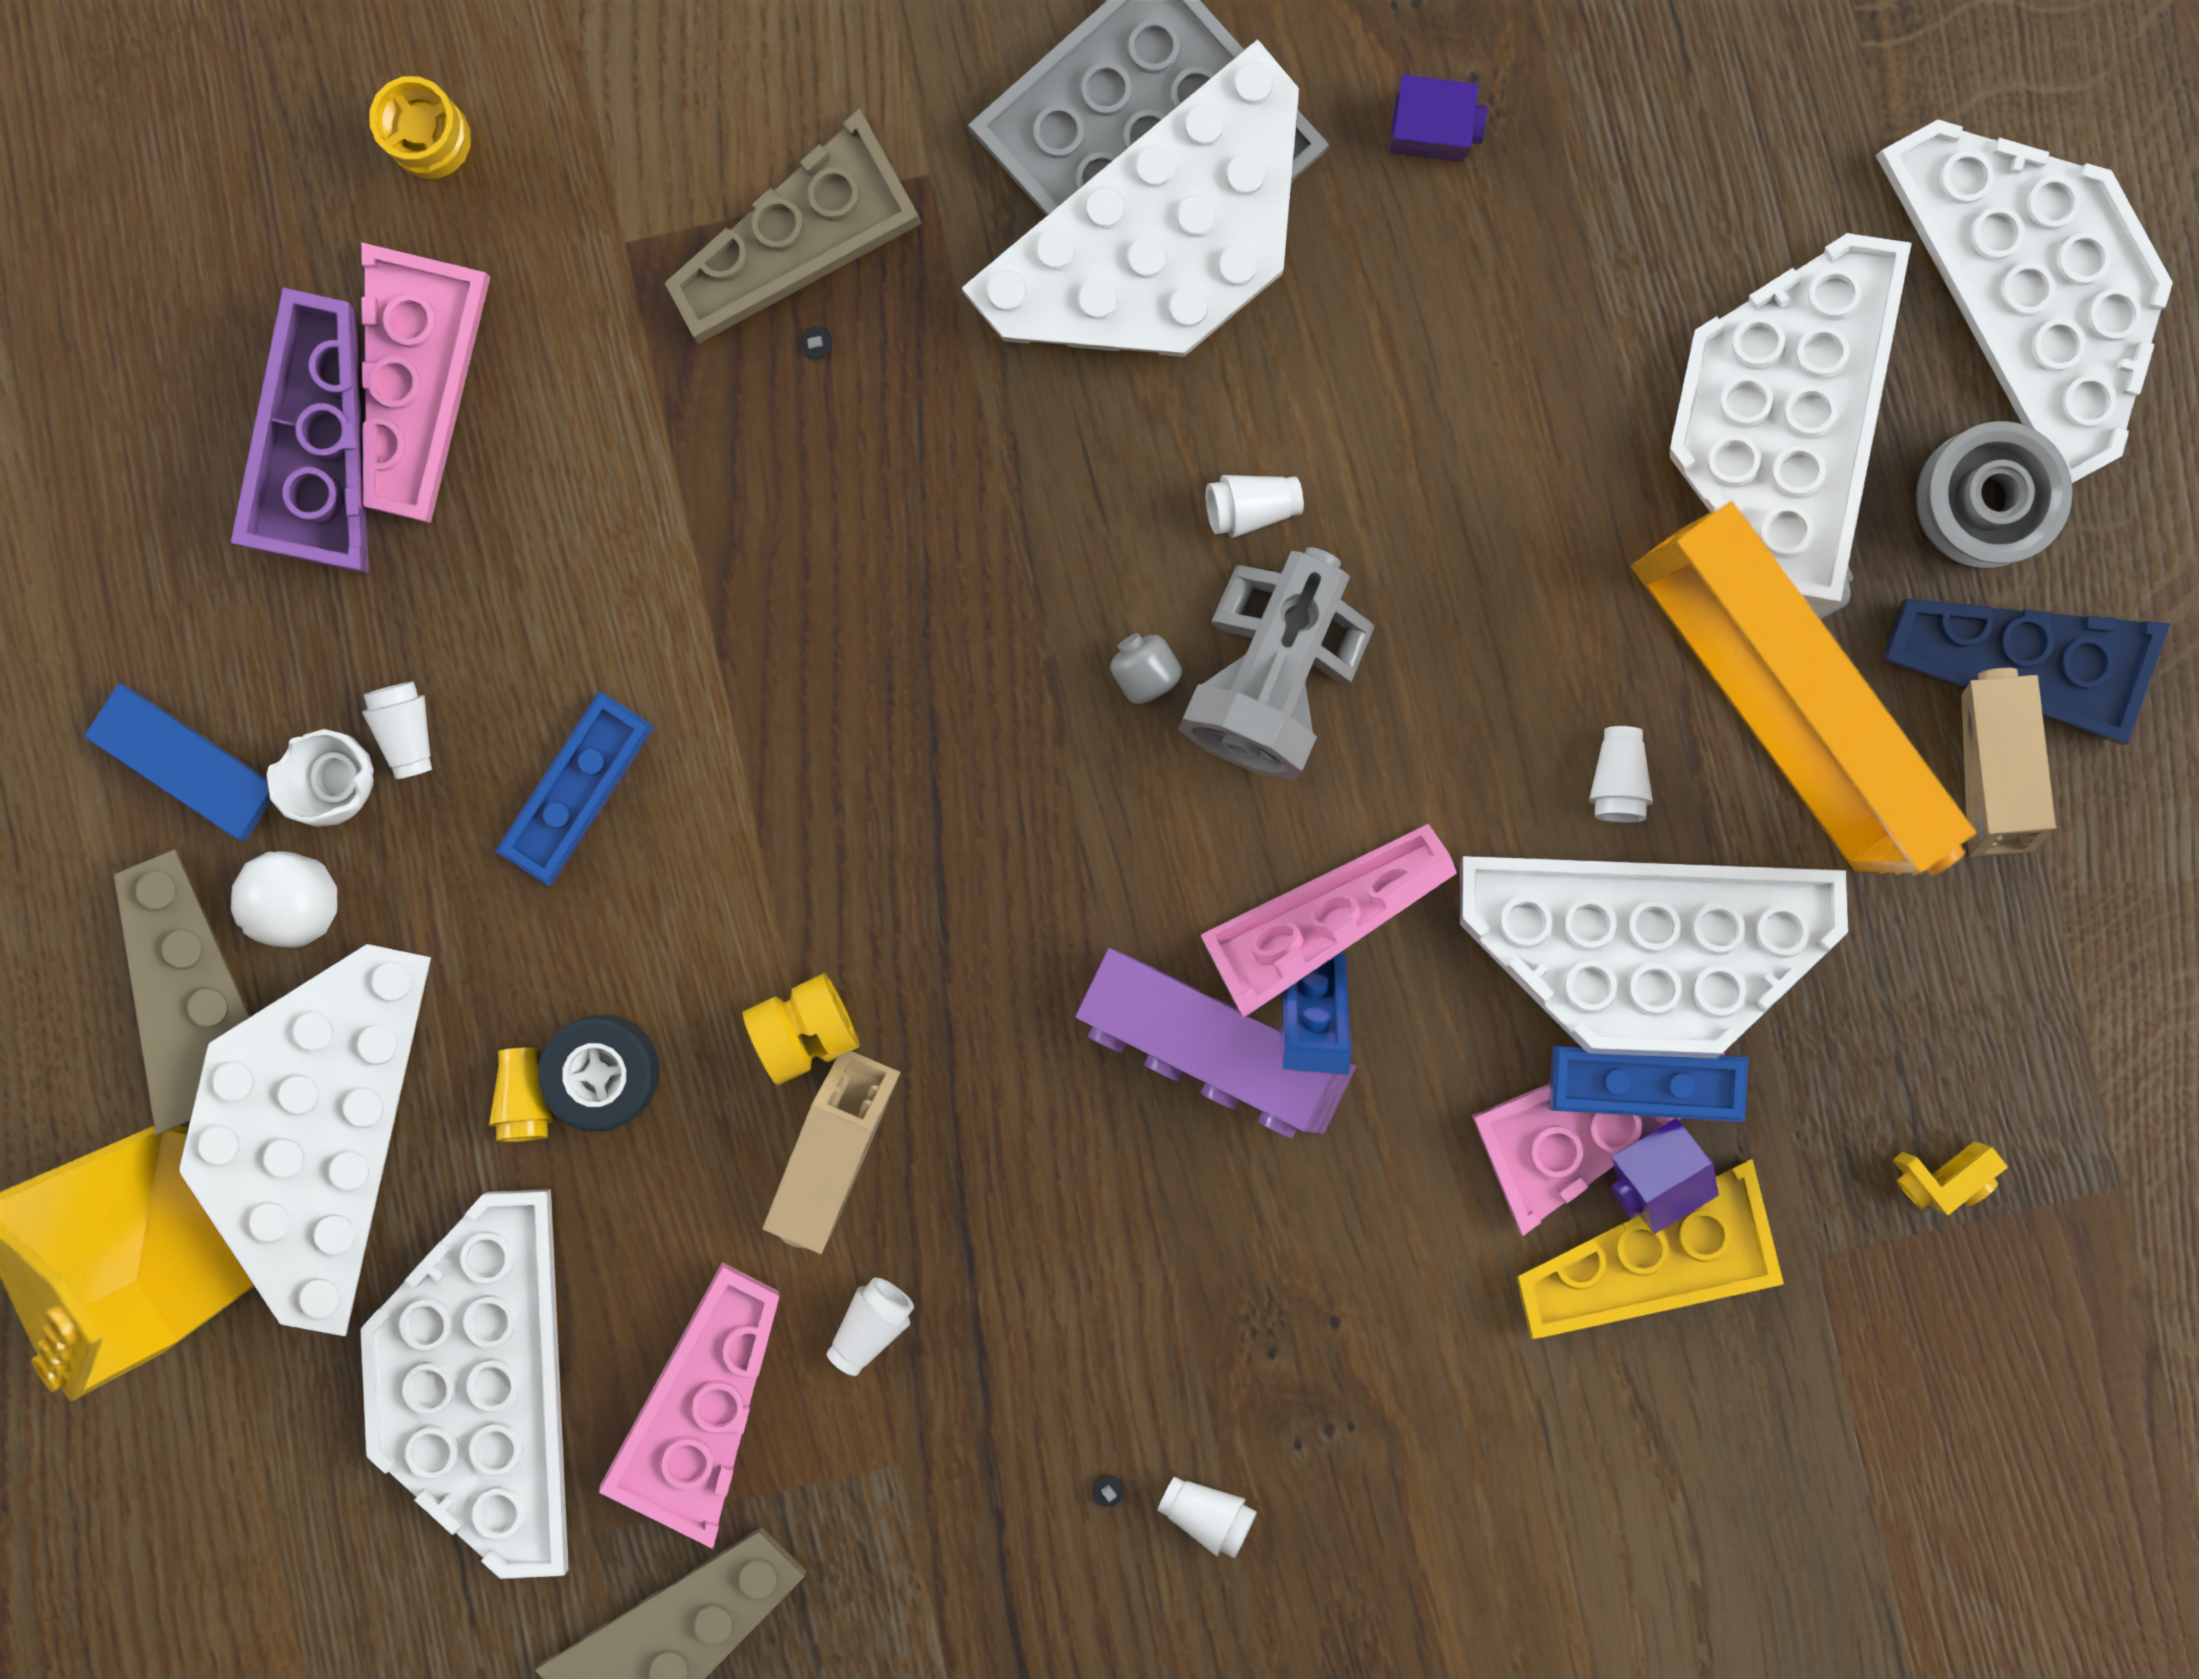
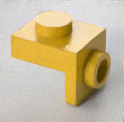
(1962, 1180)

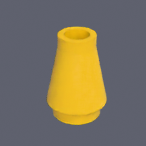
(517, 1102)

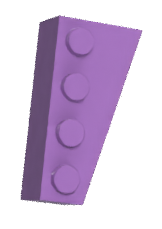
(307, 441)
(1208, 1041)

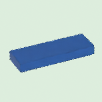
(181, 761)
(575, 788)
(1317, 1021)
(1648, 1085)

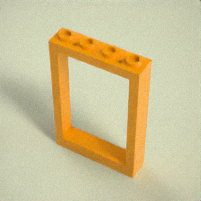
(1803, 697)

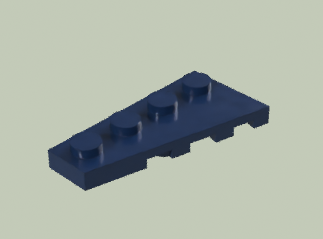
(2086, 667)

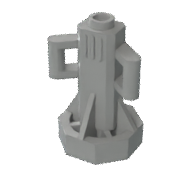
(1259, 704)

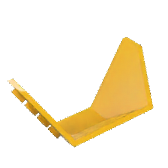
(112, 1261)

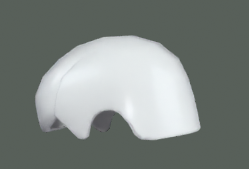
(321, 778)
(284, 899)

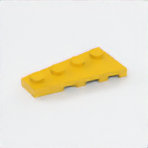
(1634, 1273)

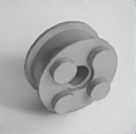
(2034, 485)

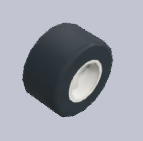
(578, 1082)

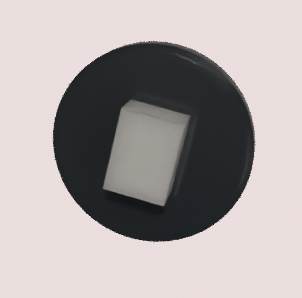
(816, 343)
(1108, 1491)

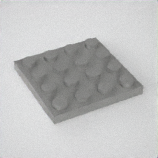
(1107, 91)

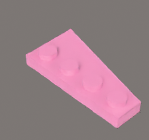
(417, 357)
(1311, 924)
(1551, 1154)
(690, 1428)

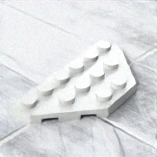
(1163, 233)
(2043, 275)
(1789, 405)
(1652, 950)
(300, 1130)
(470, 1386)

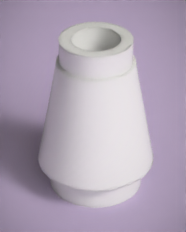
(1251, 502)
(400, 727)
(1622, 777)
(871, 1323)
(1208, 1515)

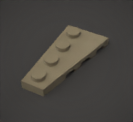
(811, 225)
(177, 982)
(689, 1623)

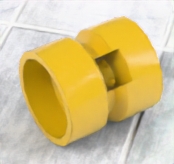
(420, 127)
(800, 1029)

